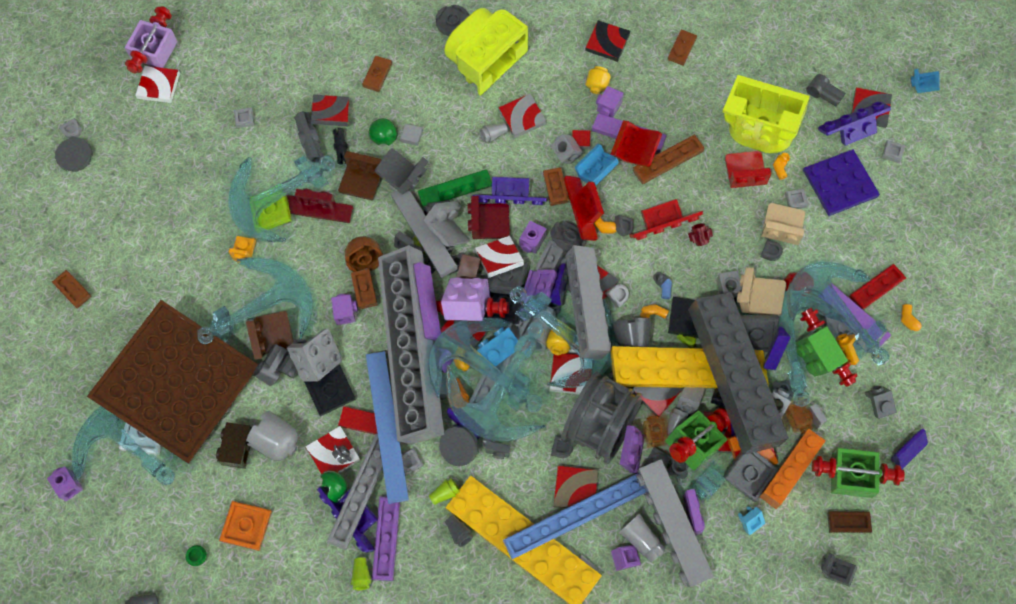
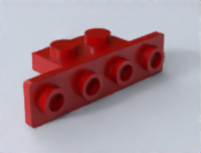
(585, 206)
(662, 216)

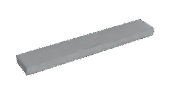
(428, 240)
(357, 497)

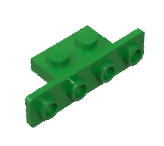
(455, 187)

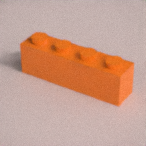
(792, 468)

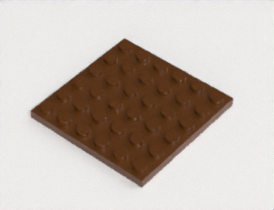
(172, 382)

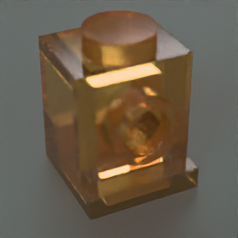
(799, 418)
(652, 438)

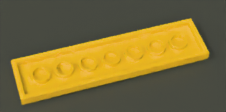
(665, 367)
(548, 563)

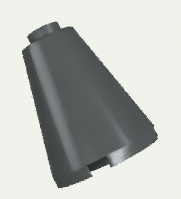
(633, 332)

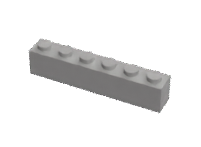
(587, 303)
(674, 523)

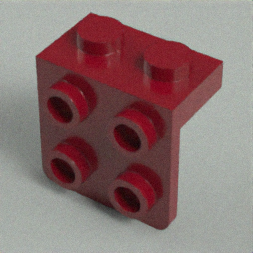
(488, 220)

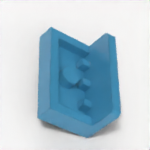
(595, 165)
(499, 347)

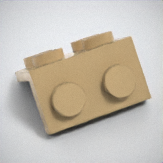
(784, 224)
(761, 294)

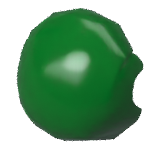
(383, 131)
(336, 484)

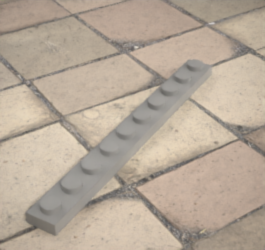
(549, 260)

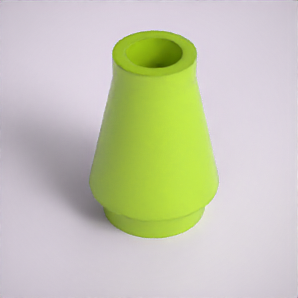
(445, 491)
(360, 575)

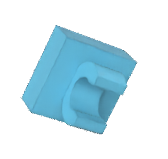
(752, 520)

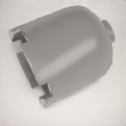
(273, 437)

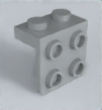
(315, 356)

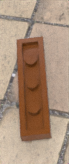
(669, 159)

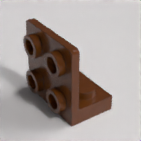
(360, 176)
(269, 330)

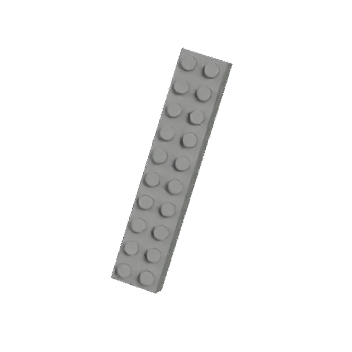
(414, 399)

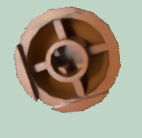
(362, 254)

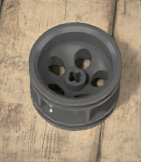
(602, 416)

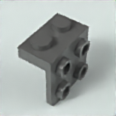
(399, 171)

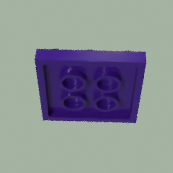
(841, 182)

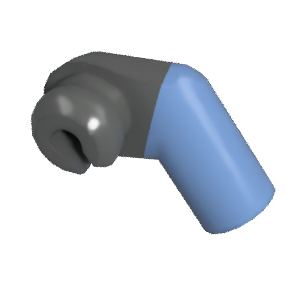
(664, 283)

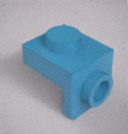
(926, 81)

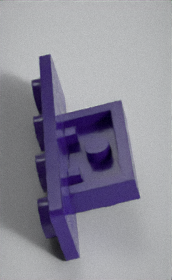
(857, 124)
(511, 189)
(366, 520)

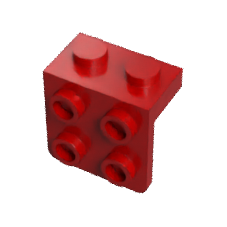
(636, 144)
(746, 169)

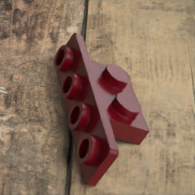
(319, 205)

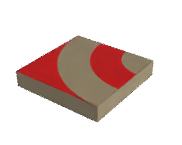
(574, 486)

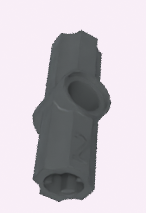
(308, 136)

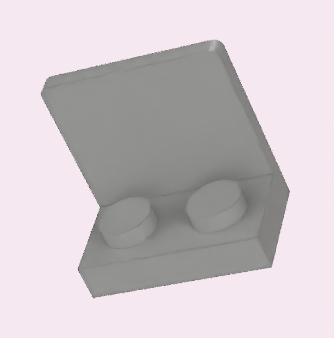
(441, 223)

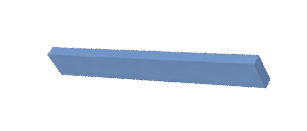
(386, 428)
(573, 517)

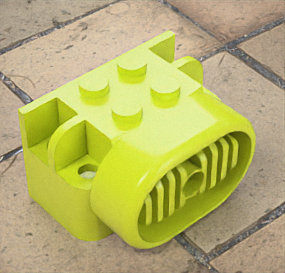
(486, 46)
(764, 114)

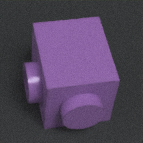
(609, 102)
(532, 237)
(344, 309)
(64, 484)

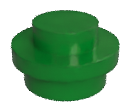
(196, 555)

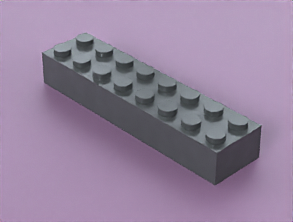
(737, 373)

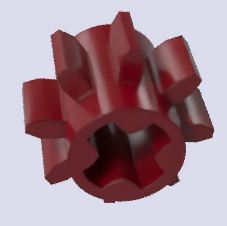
(700, 234)

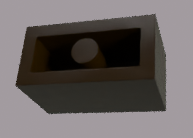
(234, 446)

